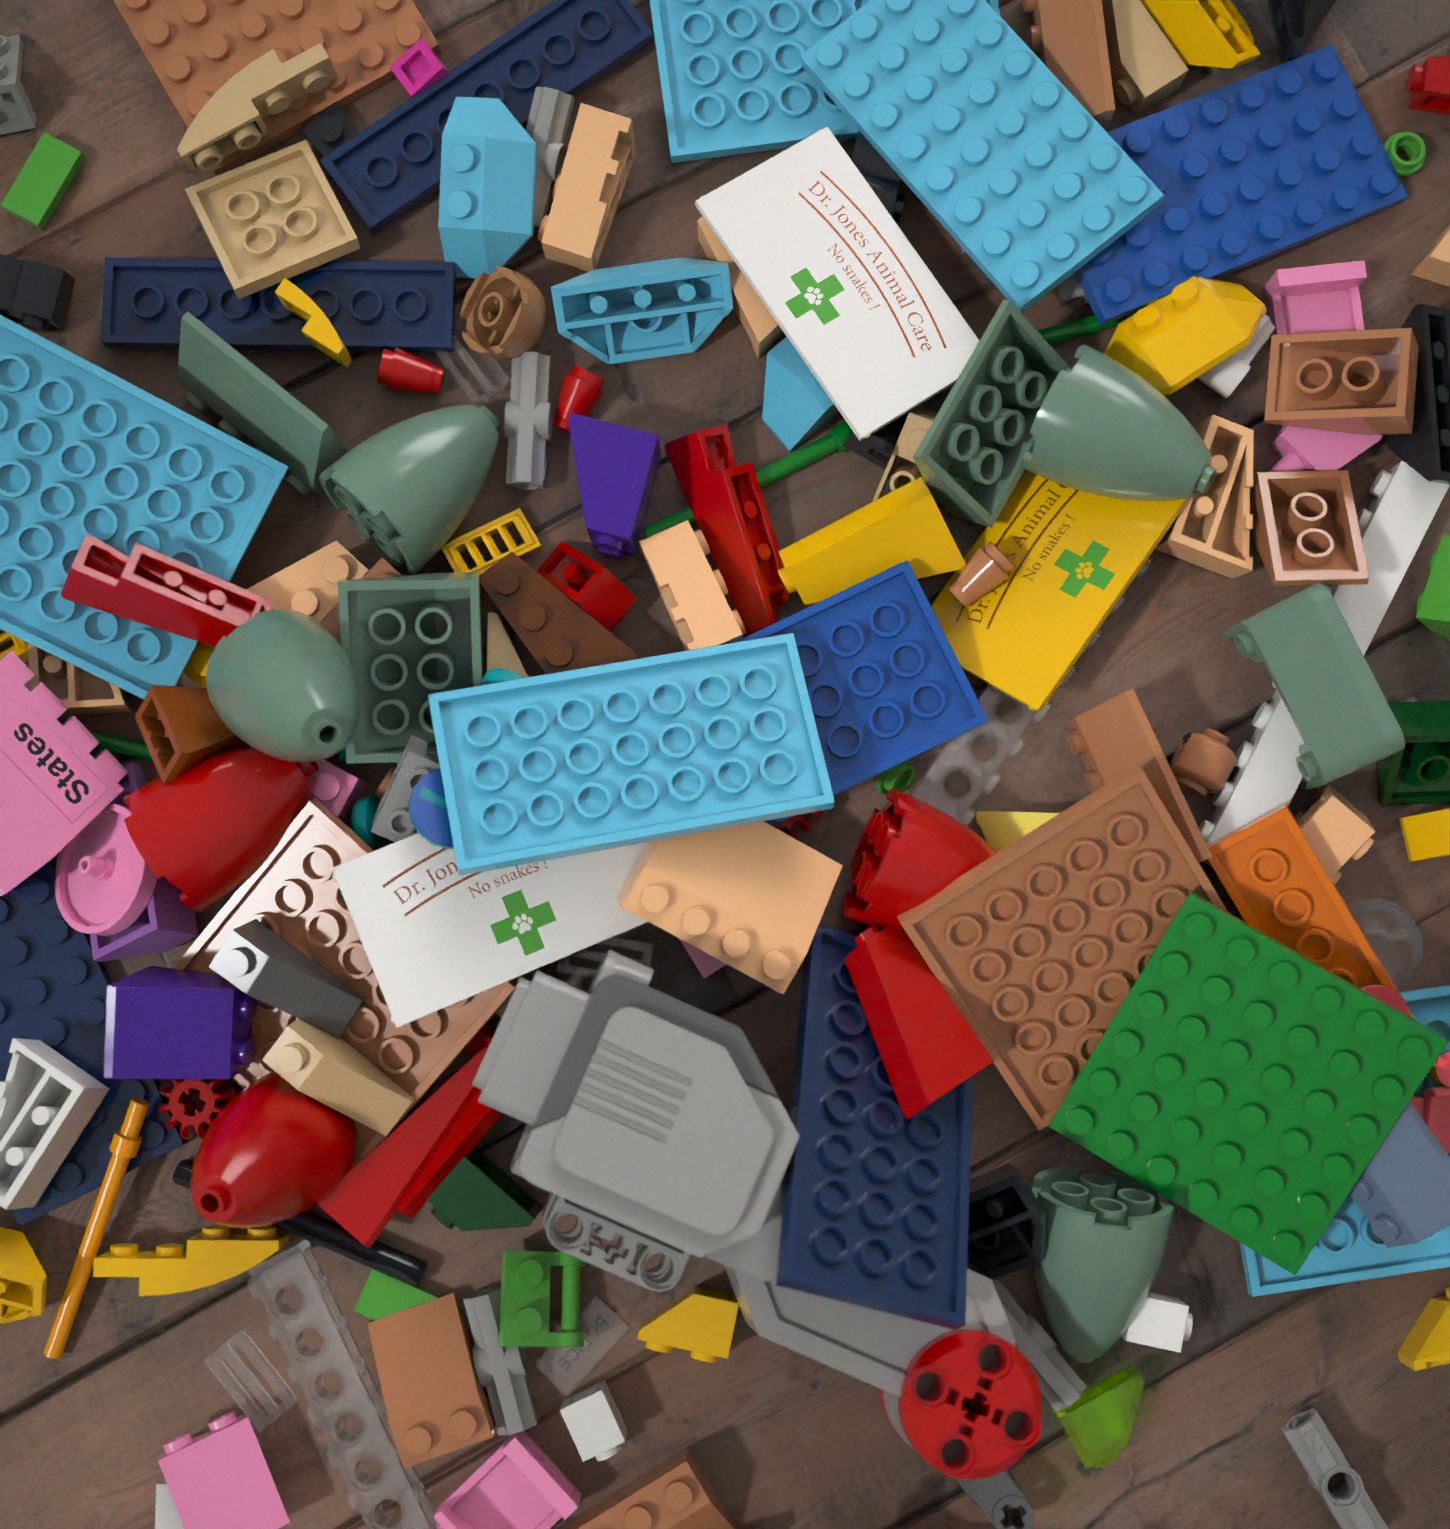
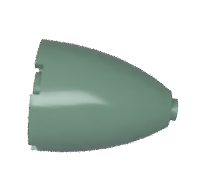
(1116, 436)
(415, 481)
(285, 687)
(1100, 1255)

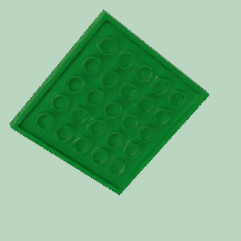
(1246, 1082)

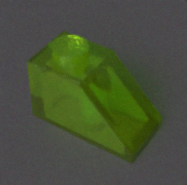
(1103, 1417)

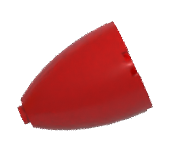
(217, 820)
(907, 858)
(270, 1156)

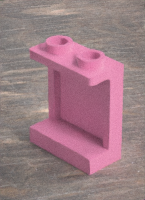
(1316, 298)
(222, 1478)
(510, 1491)

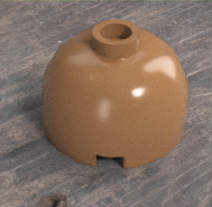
(503, 314)

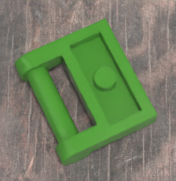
(527, 1300)

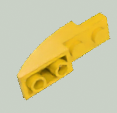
(207, 1260)

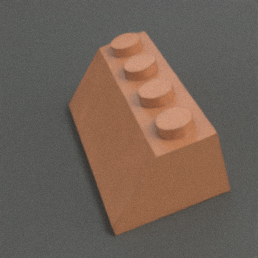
(1073, 46)
(1120, 737)
(663, 1498)

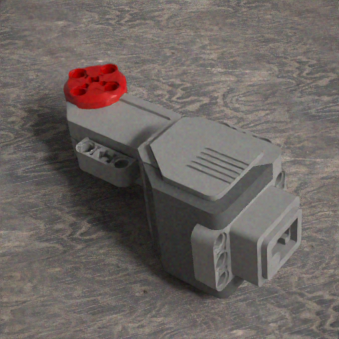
(678, 1146)

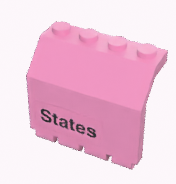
(46, 775)

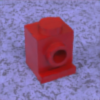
(1430, 85)

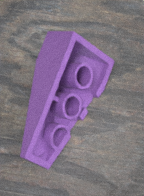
(164, 920)

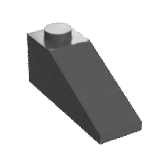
(285, 978)

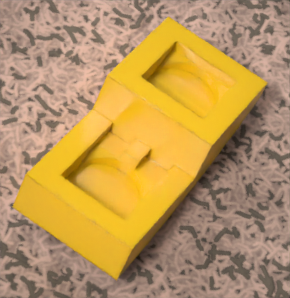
(318, 327)

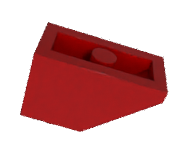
(587, 585)

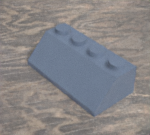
(1406, 1183)

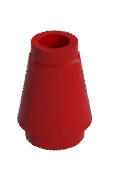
(408, 372)
(578, 395)

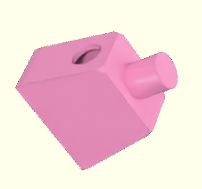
(1317, 449)

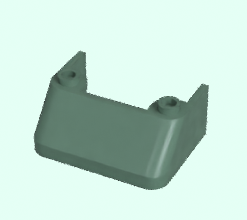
(1321, 684)

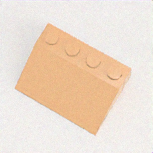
(736, 895)

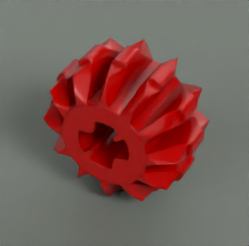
(185, 1110)

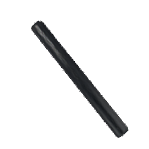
(337, 1239)

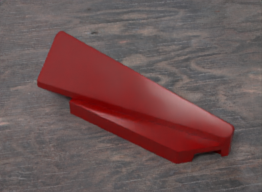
(733, 521)
(159, 592)
(413, 1157)

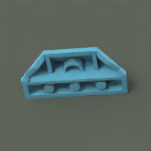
(485, 186)
(644, 308)
(793, 397)

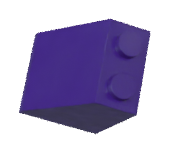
(615, 481)
(177, 1026)

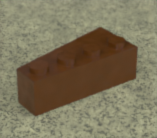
(549, 622)

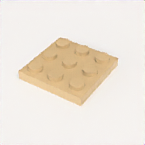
(272, 219)

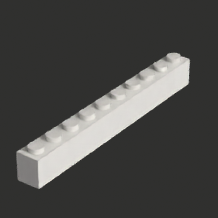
(1390, 537)

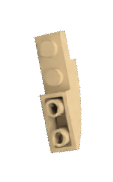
(236, 110)

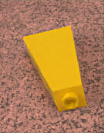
(870, 541)

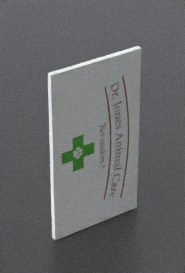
(841, 281)
(456, 935)

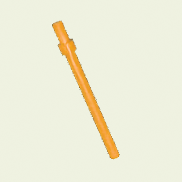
(123, 1147)

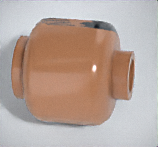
(1203, 762)

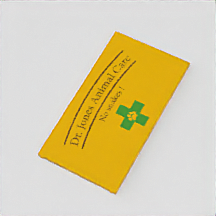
(1070, 571)

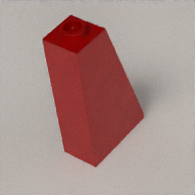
(912, 1019)

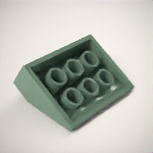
(255, 407)
(984, 425)
(407, 642)

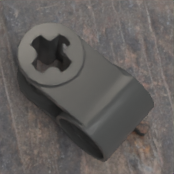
(994, 1493)

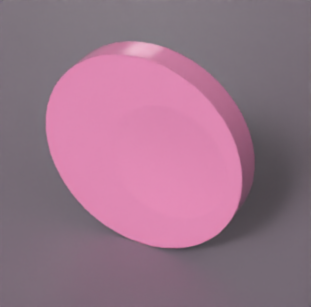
(102, 876)

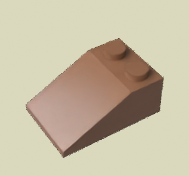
(1343, 381)
(1307, 528)
(430, 1380)

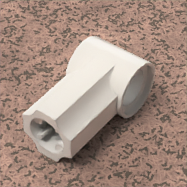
(1231, 371)

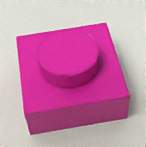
(419, 68)

